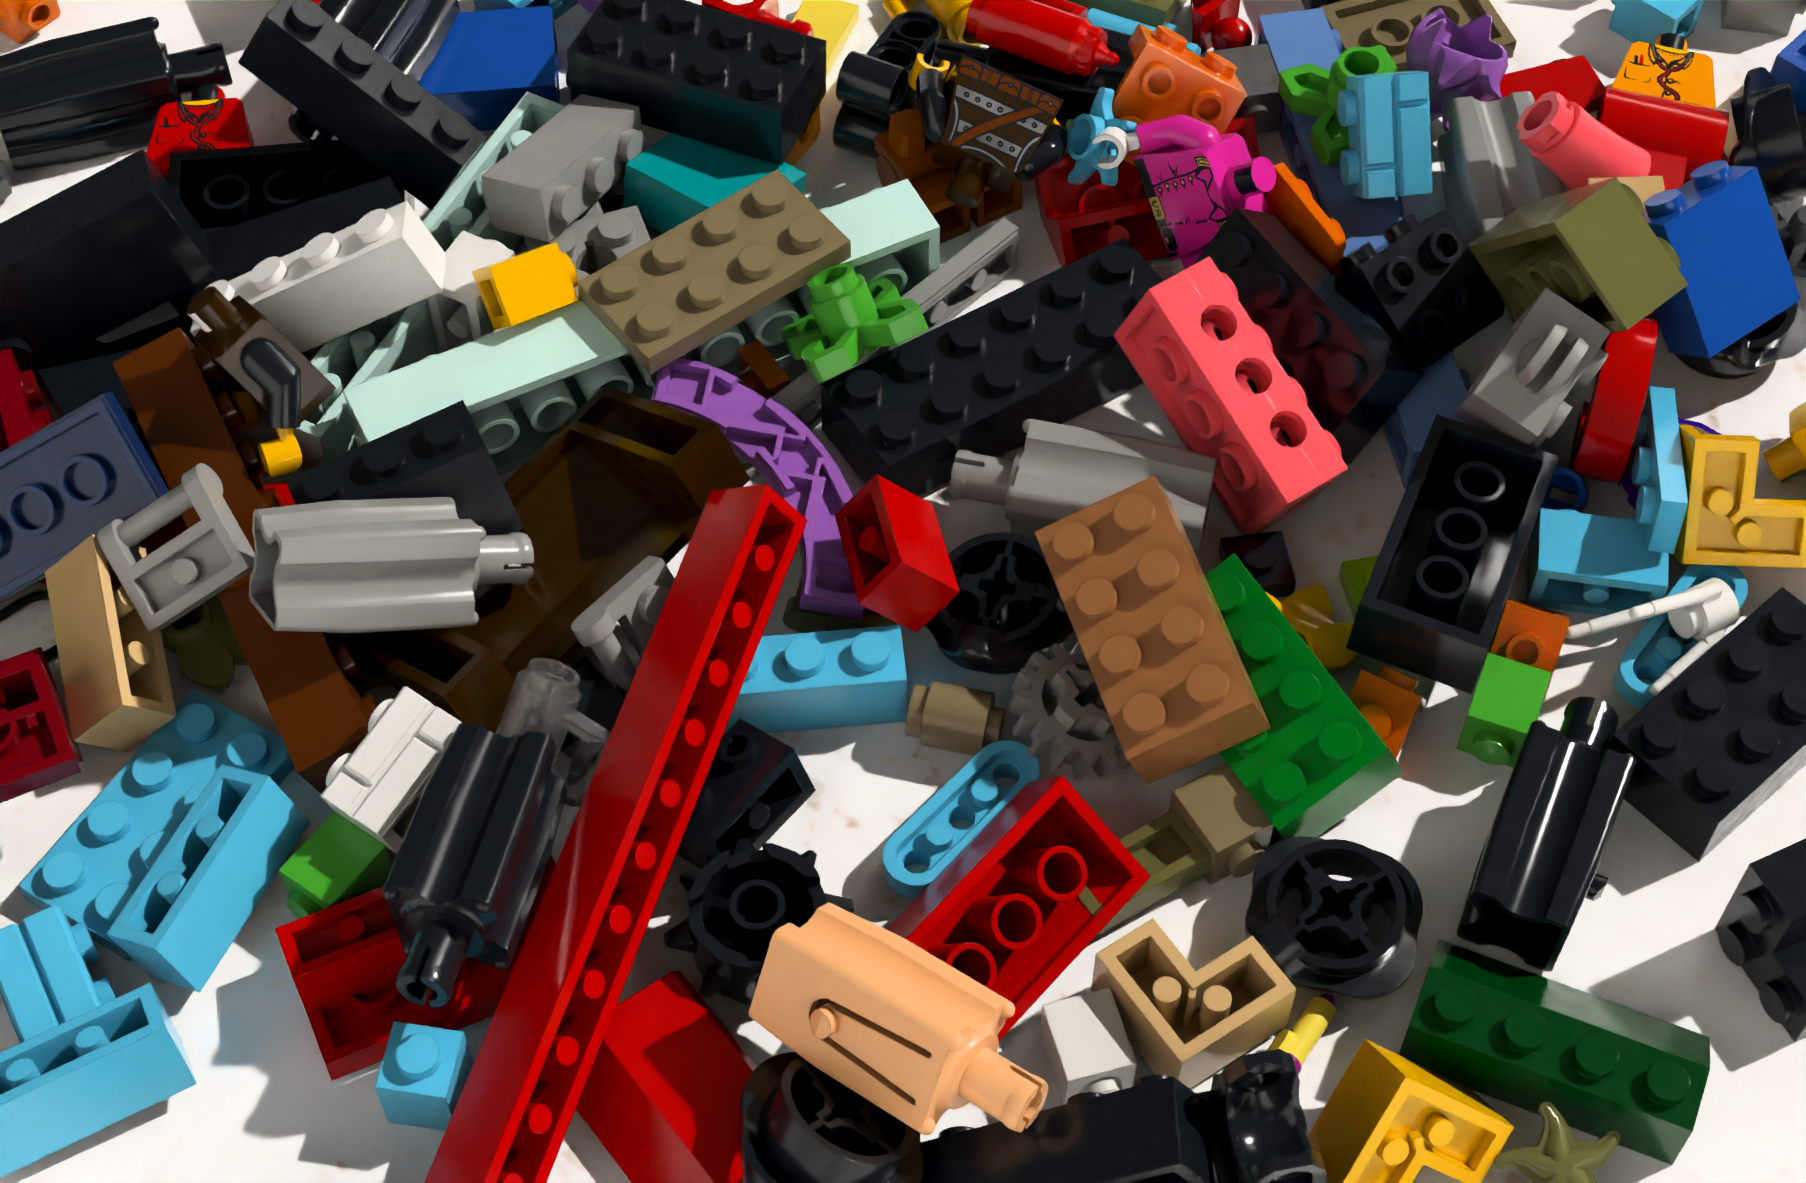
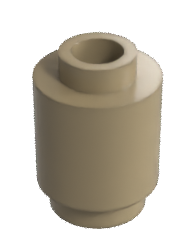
(954, 717)

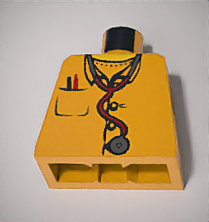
(1668, 71)

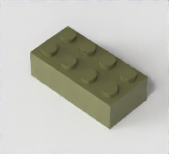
(1585, 249)

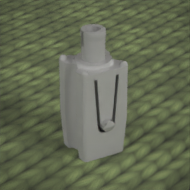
(1487, 166)
(1077, 466)
(377, 565)

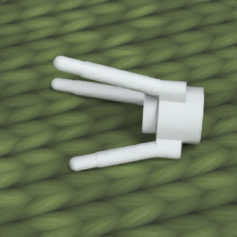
(1693, 613)

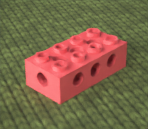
(1211, 405)

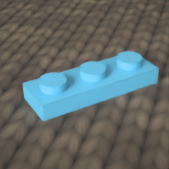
(1659, 471)

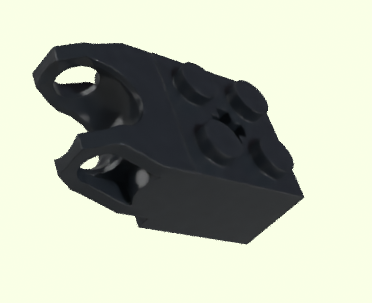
(1259, 1123)

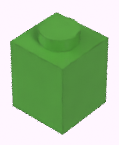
(1503, 710)
(334, 867)

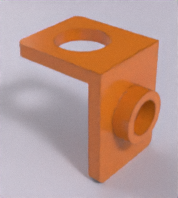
(1530, 635)

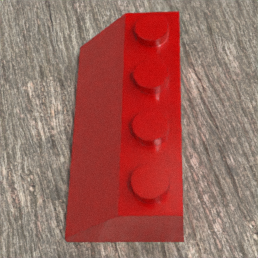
(1011, 898)

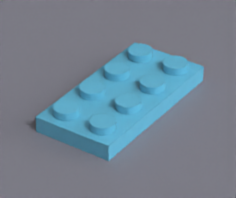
(134, 817)

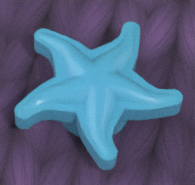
(1082, 133)

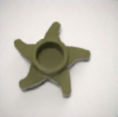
(1557, 1154)

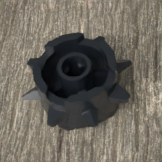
(737, 909)

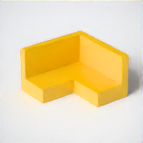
(1722, 516)
(1400, 1116)

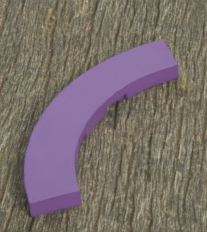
(787, 459)

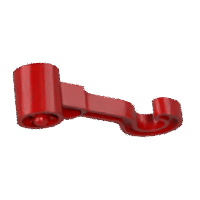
(1679, 141)

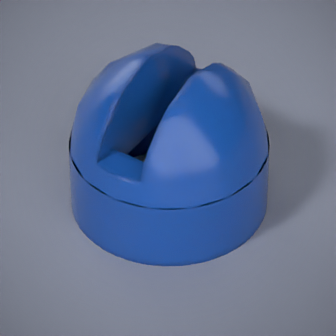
(1570, 483)

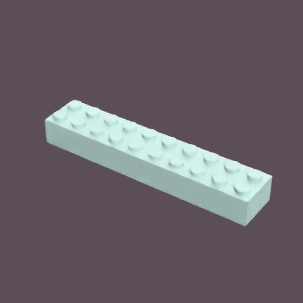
(544, 370)

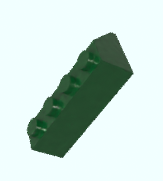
(1556, 1044)

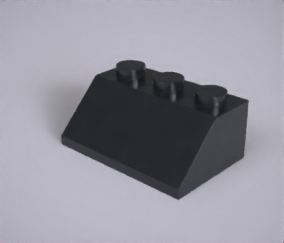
(423, 459)

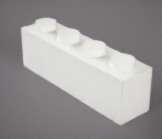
(344, 278)

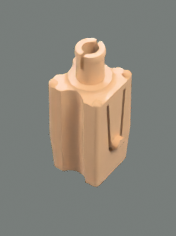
(891, 1022)

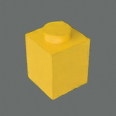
(527, 285)

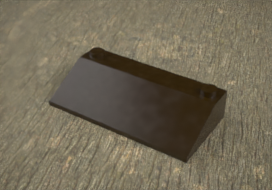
(595, 503)

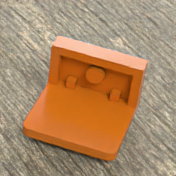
(1175, 81)

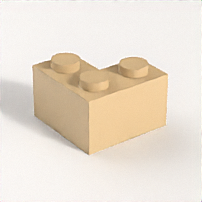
(1188, 1018)

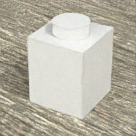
(1087, 1045)

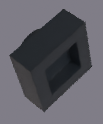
(1265, 558)

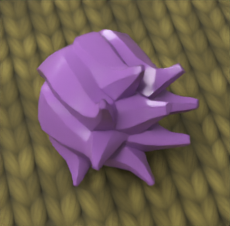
(1457, 59)

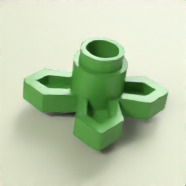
(1315, 93)
(849, 321)

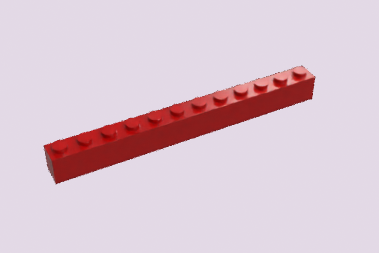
(621, 845)

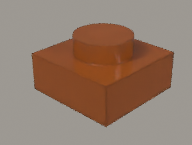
(759, 370)

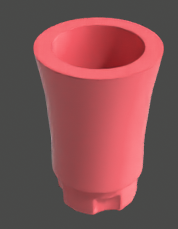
(1577, 144)

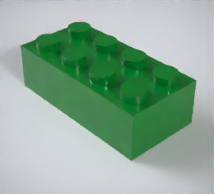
(1320, 748)

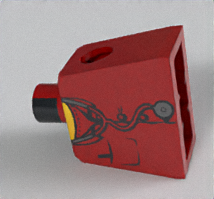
(198, 125)

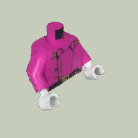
(1191, 180)

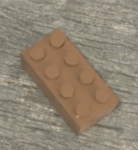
(1151, 631)

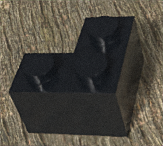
(1767, 934)

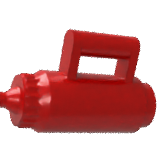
(1042, 32)

